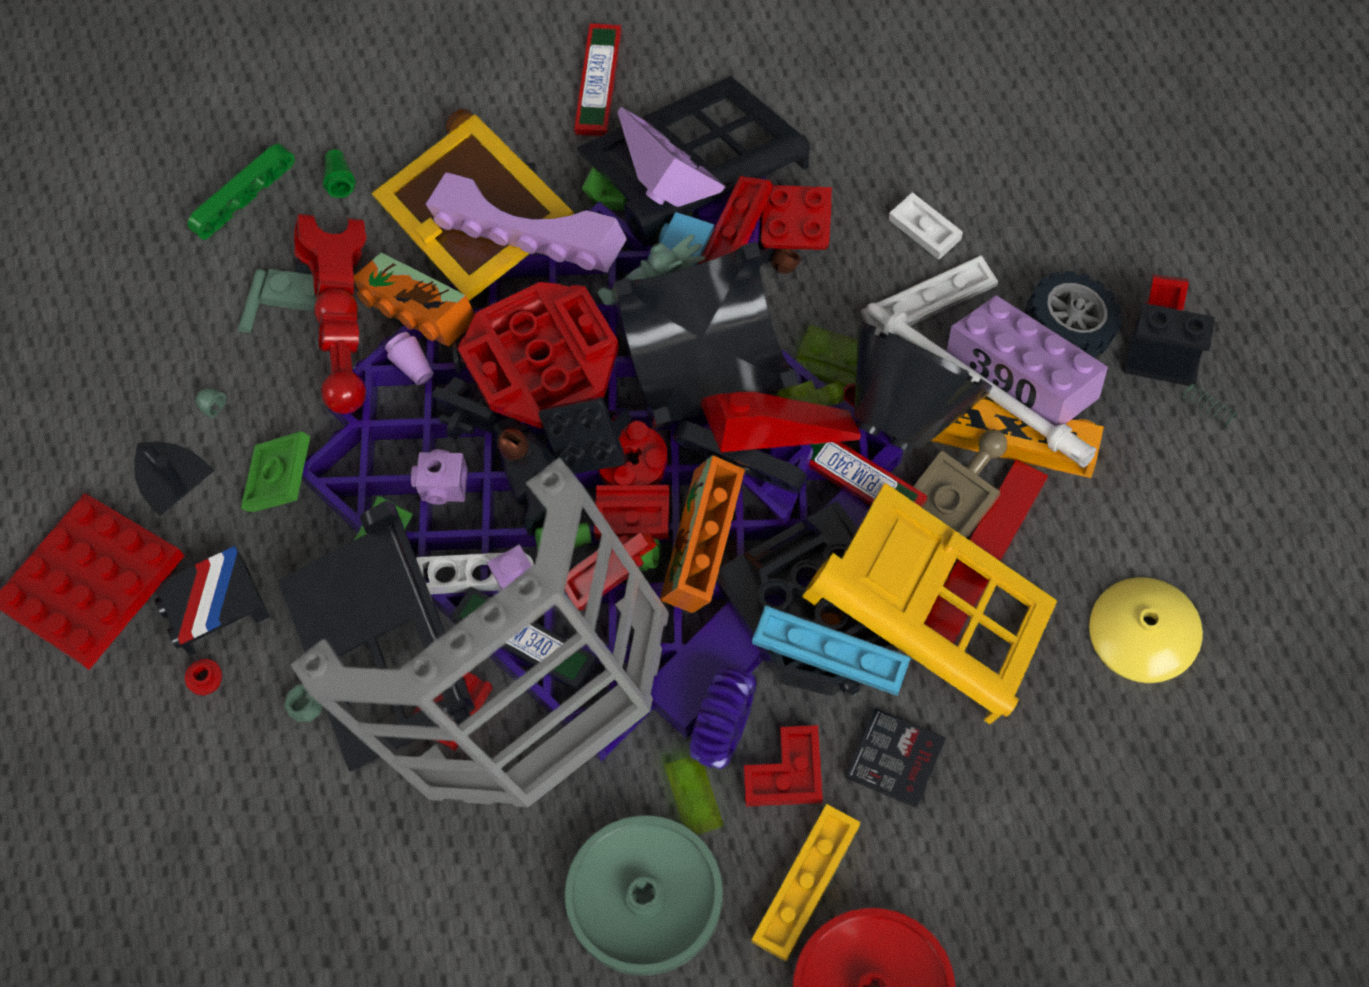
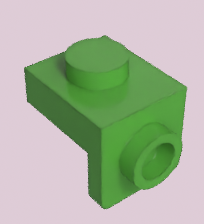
(601, 190)

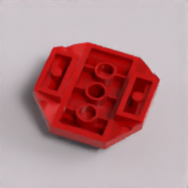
(532, 323)

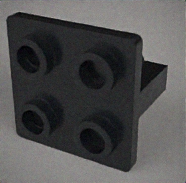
(586, 434)

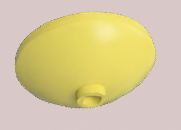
(1139, 649)

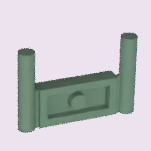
(279, 290)

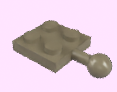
(956, 491)

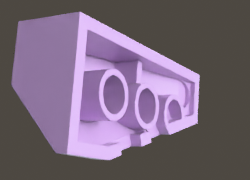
(664, 167)

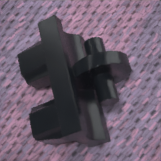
(461, 413)

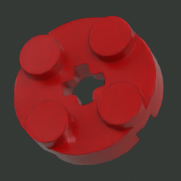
(652, 459)

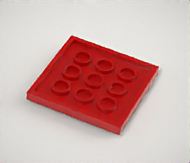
(87, 580)

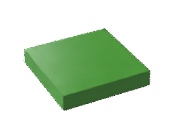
(275, 472)

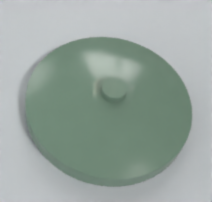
(644, 895)

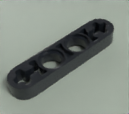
(753, 461)

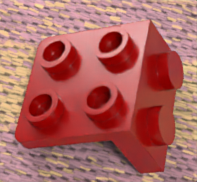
(797, 218)

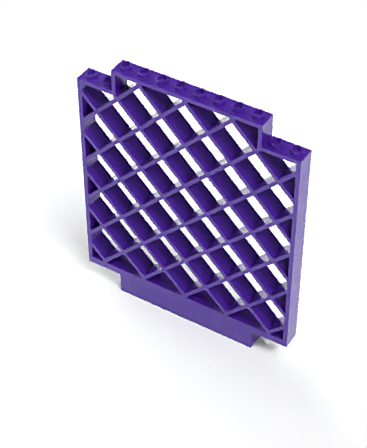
(690, 667)

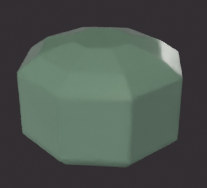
(302, 705)

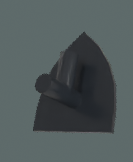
(167, 473)

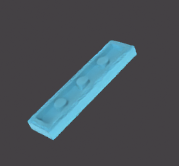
(831, 650)

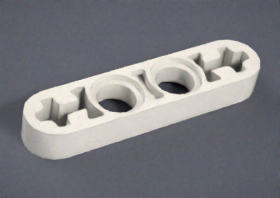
(463, 569)

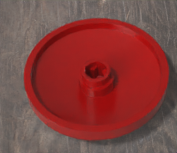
(873, 951)

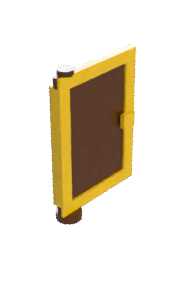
(504, 182)

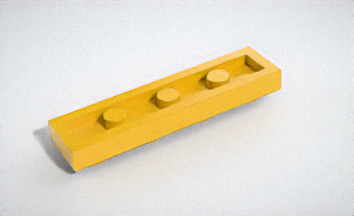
(806, 883)

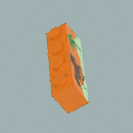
(414, 299)
(702, 534)

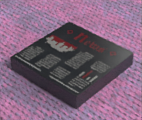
(895, 758)

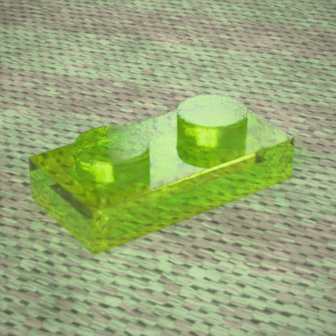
(693, 795)

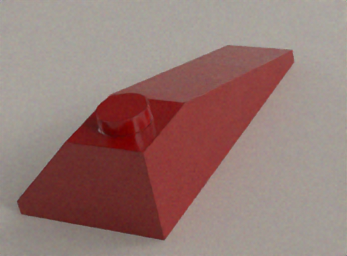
(770, 421)

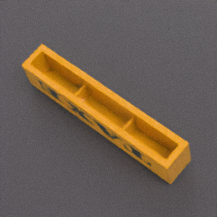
(1023, 441)

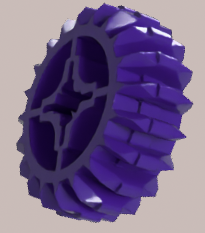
(722, 717)

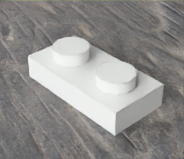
(925, 226)

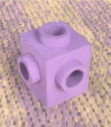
(440, 477)

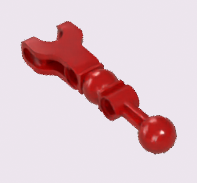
(336, 310)

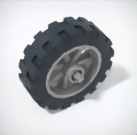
(1082, 297)

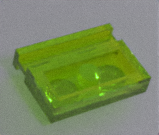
(829, 355)

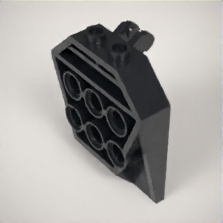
(775, 570)

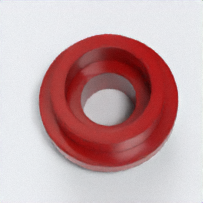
(207, 685)

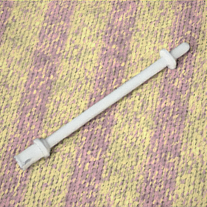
(1058, 436)

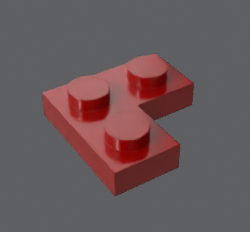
(794, 780)

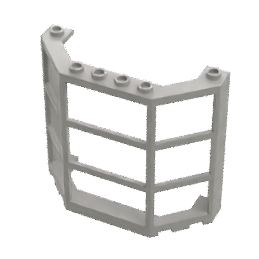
(481, 635)

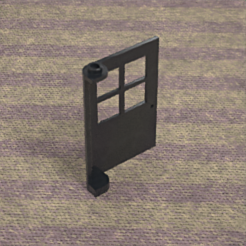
(613, 160)
(360, 596)

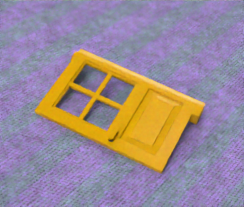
(894, 578)

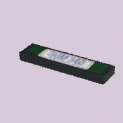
(534, 645)

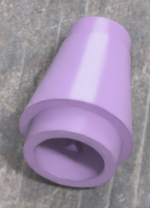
(409, 357)

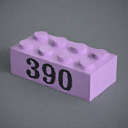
(1027, 360)

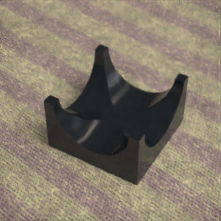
(700, 335)

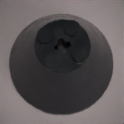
(909, 389)

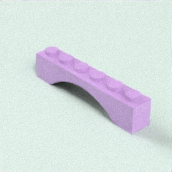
(582, 238)

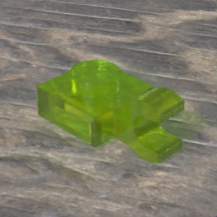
(806, 392)

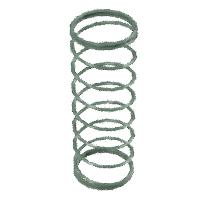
(1226, 424)

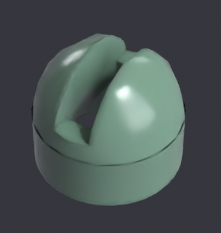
(207, 397)

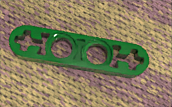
(264, 169)

